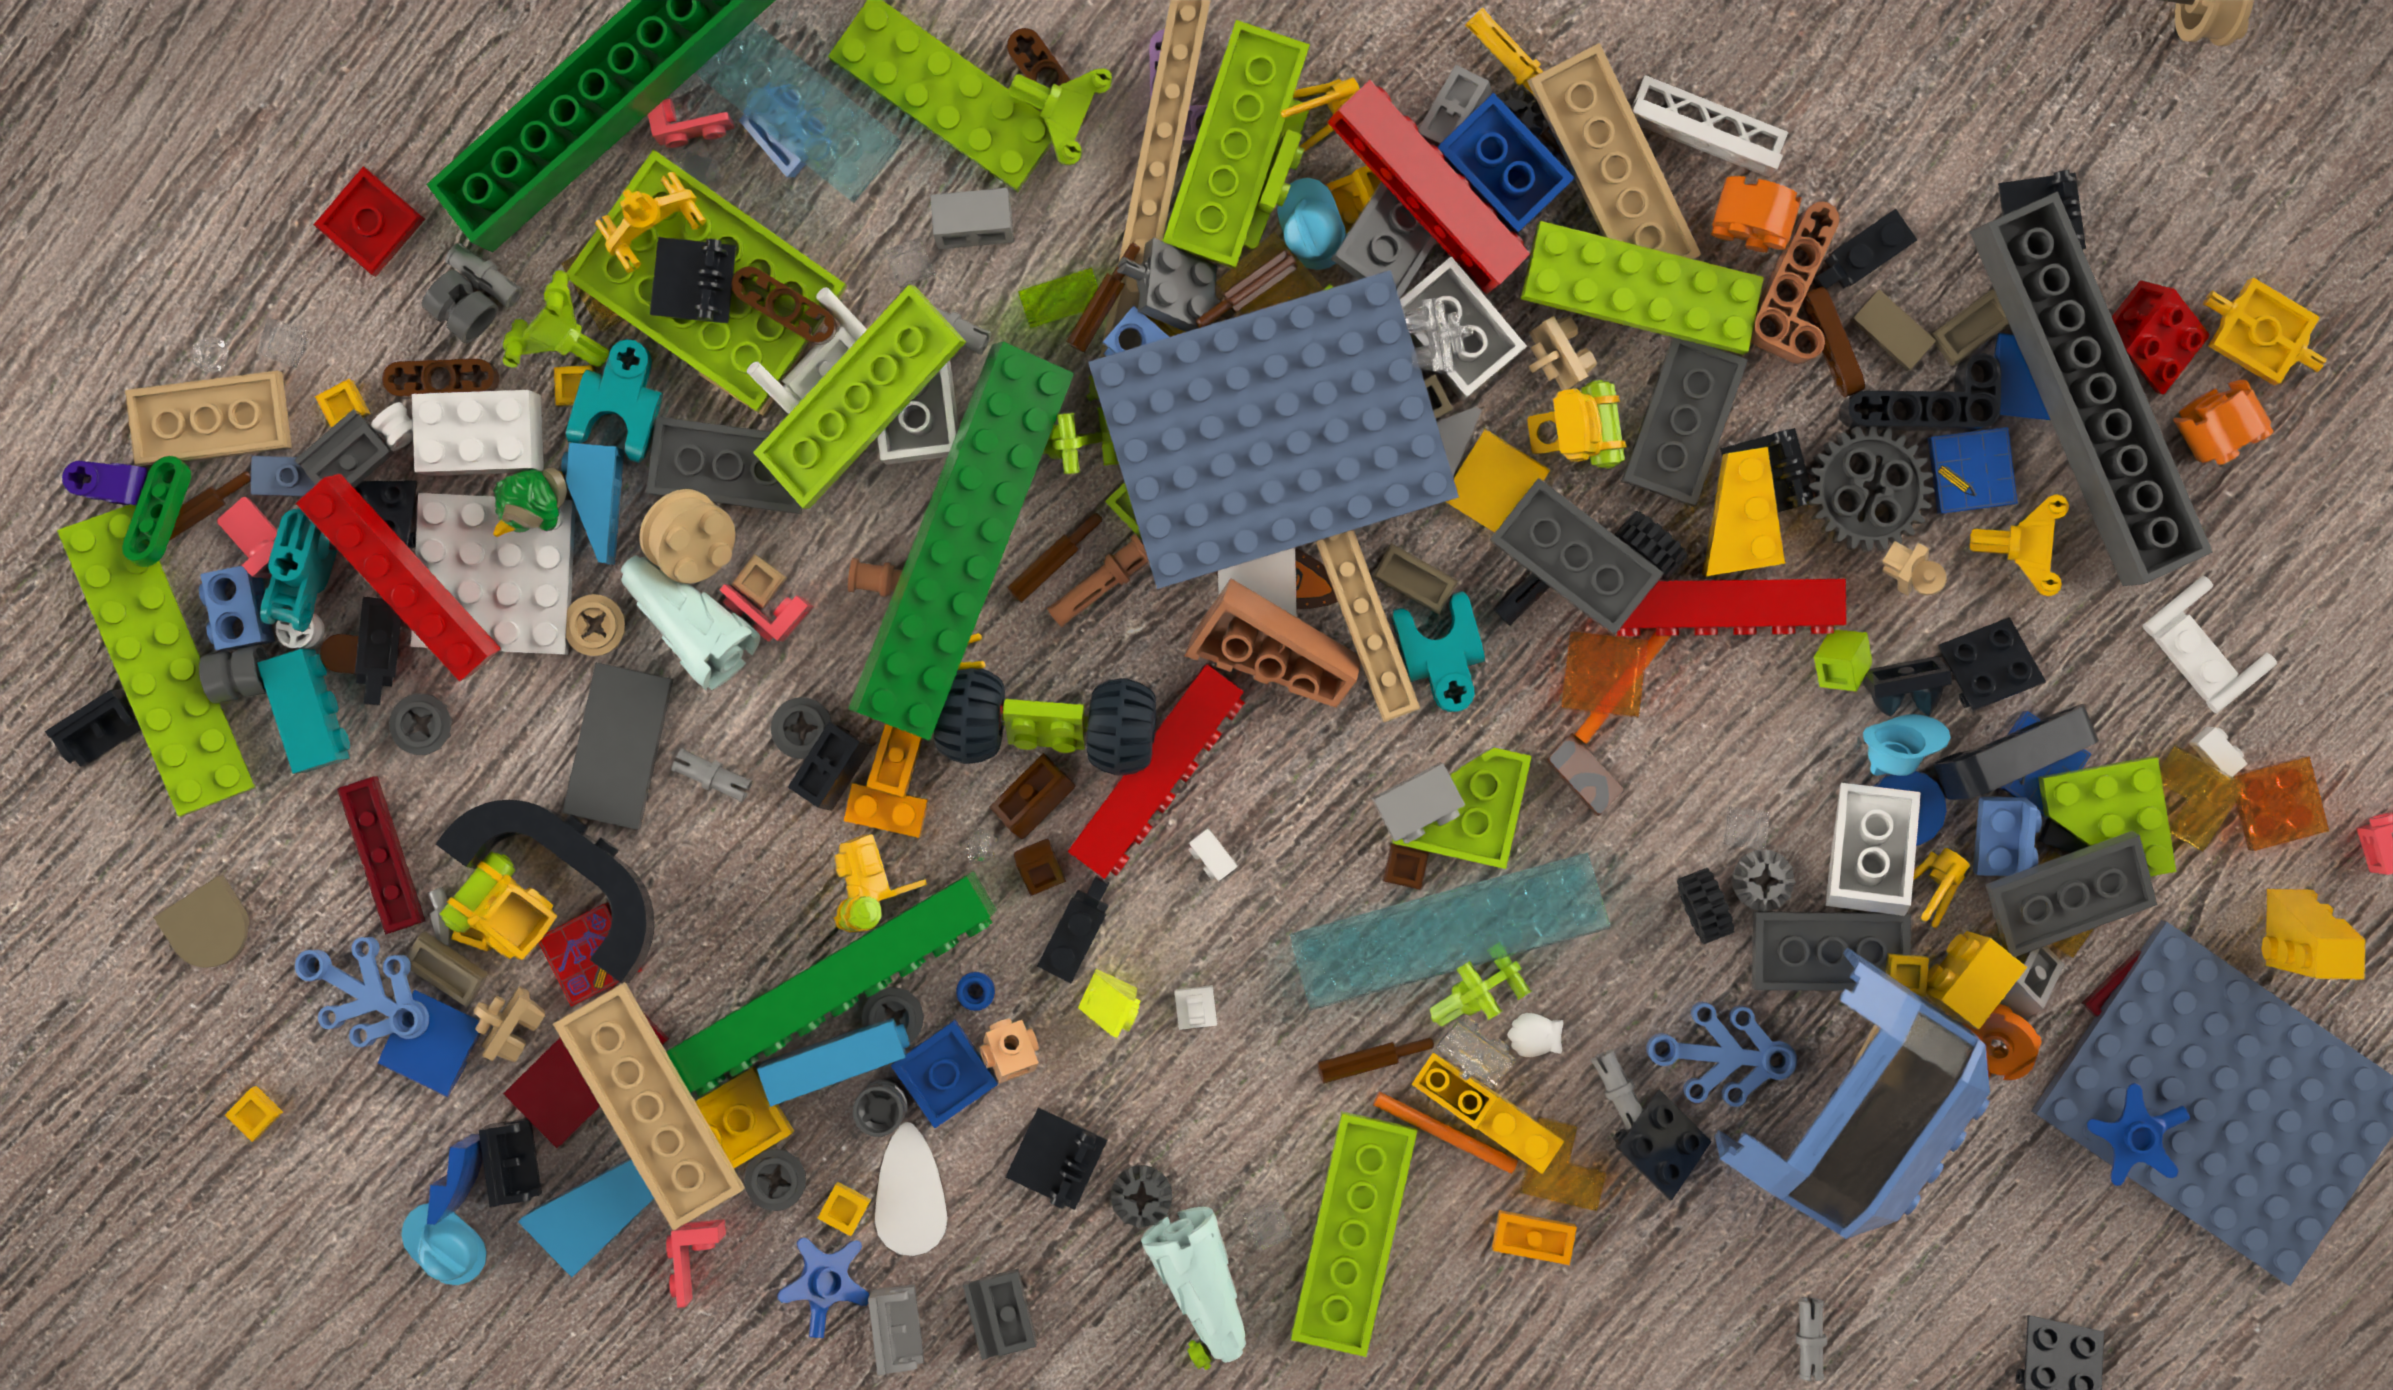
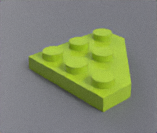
(1492, 798)
(2113, 801)

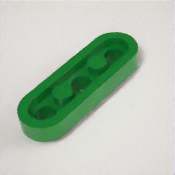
(156, 511)

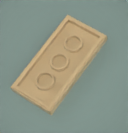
(209, 418)

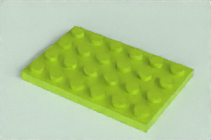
(712, 348)

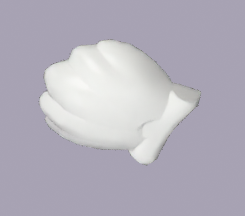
(1535, 1035)

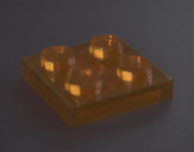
(1604, 674)
(2280, 804)

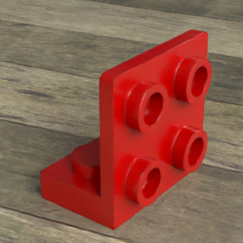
(2158, 333)

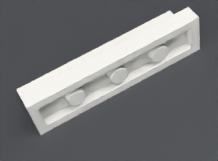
(1704, 135)

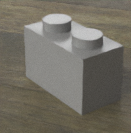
(1419, 802)

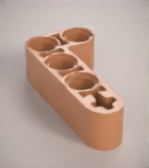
(1799, 280)

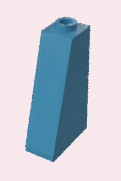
(832, 1060)
(588, 1216)

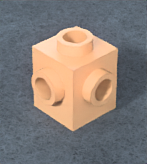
(1009, 1063)

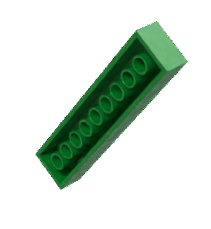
(583, 111)
(961, 540)
(832, 984)

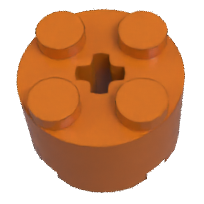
(1756, 213)
(2223, 423)

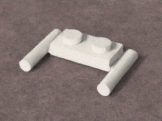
(816, 362)
(2197, 655)

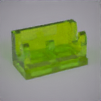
(1058, 296)

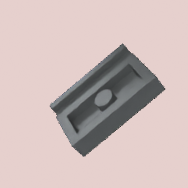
(347, 449)
(1000, 1314)

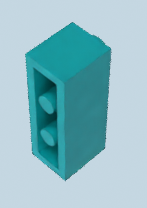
(304, 710)

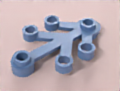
(369, 994)
(1729, 1055)

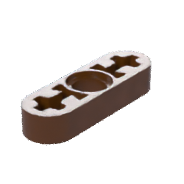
(1039, 49)
(754, 299)
(1837, 347)
(412, 369)

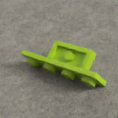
(1275, 189)

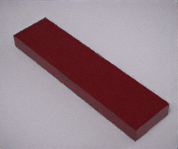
(381, 855)

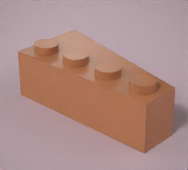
(1274, 646)

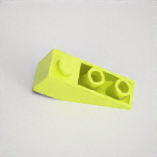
(1110, 1003)

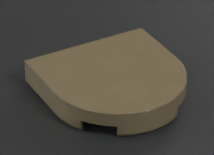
(206, 925)

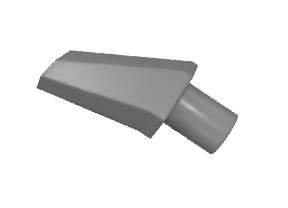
(439, 902)

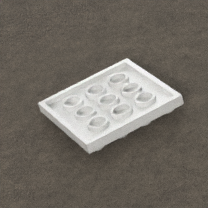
(507, 583)

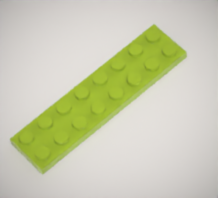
(156, 665)

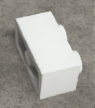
(2217, 751)
(1213, 855)

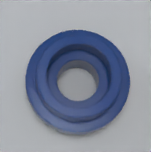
(969, 1001)

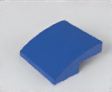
(2018, 388)
(439, 1053)
(452, 1189)

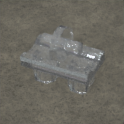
(1432, 319)
(1476, 1053)

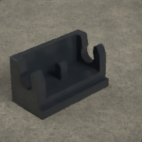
(95, 728)
(830, 767)
(510, 1162)

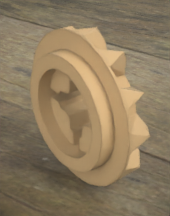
(577, 625)

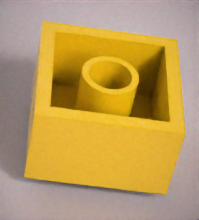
(1973, 978)

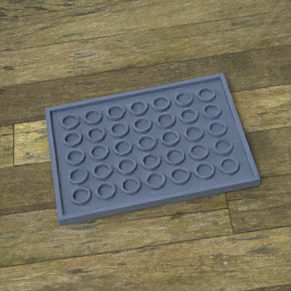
(1273, 429)
(2273, 1100)

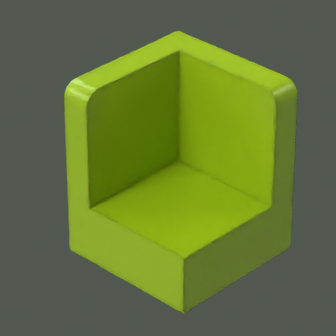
(1843, 660)

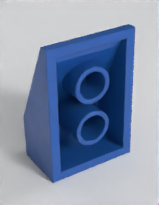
(1505, 163)

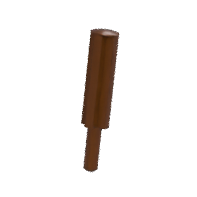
(1251, 287)
(1099, 305)
(207, 503)
(1051, 560)
(1369, 1059)

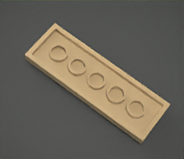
(1610, 154)
(649, 1106)

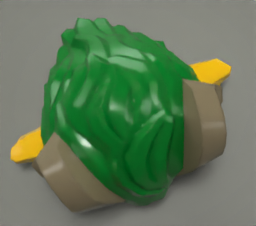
(529, 500)

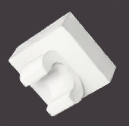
(1195, 1007)

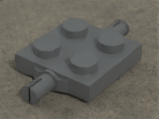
(1173, 285)

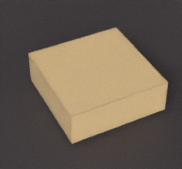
(759, 581)

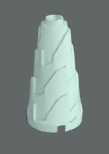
(691, 623)
(1194, 1265)

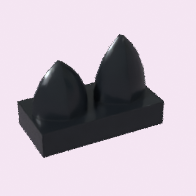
(1919, 677)

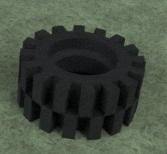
(1652, 543)
(1705, 905)

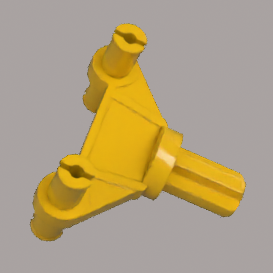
(644, 212)
(2028, 543)

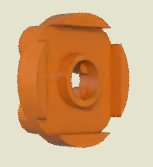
(2020, 1040)

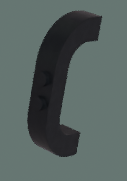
(632, 924)

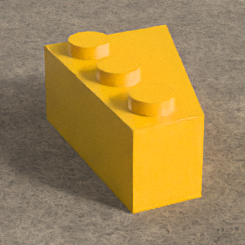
(1745, 516)
(2309, 939)

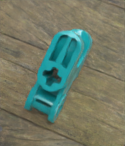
(618, 393)
(299, 571)
(1444, 658)

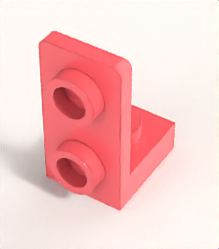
(678, 133)
(252, 534)
(788, 614)
(2378, 843)
(701, 1236)

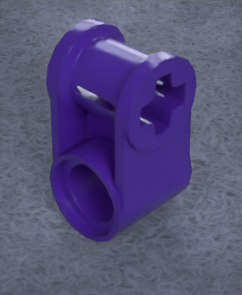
(109, 482)

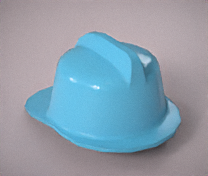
(1311, 223)
(1903, 742)
(444, 1250)

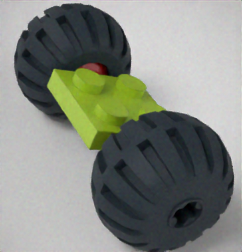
(1117, 727)

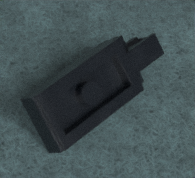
(1866, 251)
(377, 647)
(1075, 932)

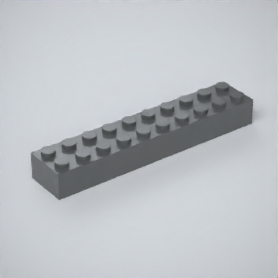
(2091, 391)

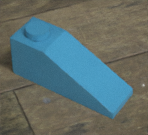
(595, 486)

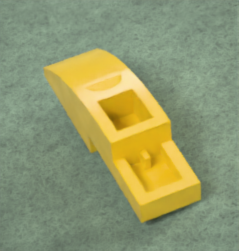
(1488, 1113)

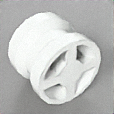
(394, 426)
(293, 639)

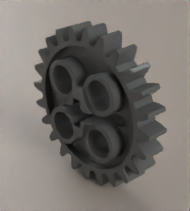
(1900, 500)

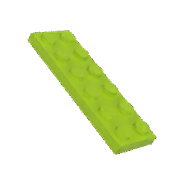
(943, 92)
(1235, 144)
(1642, 288)
(859, 396)
(1353, 1234)

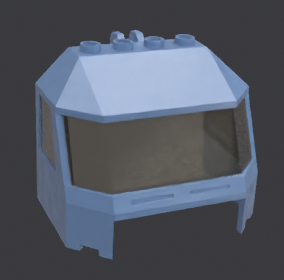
(1885, 1120)

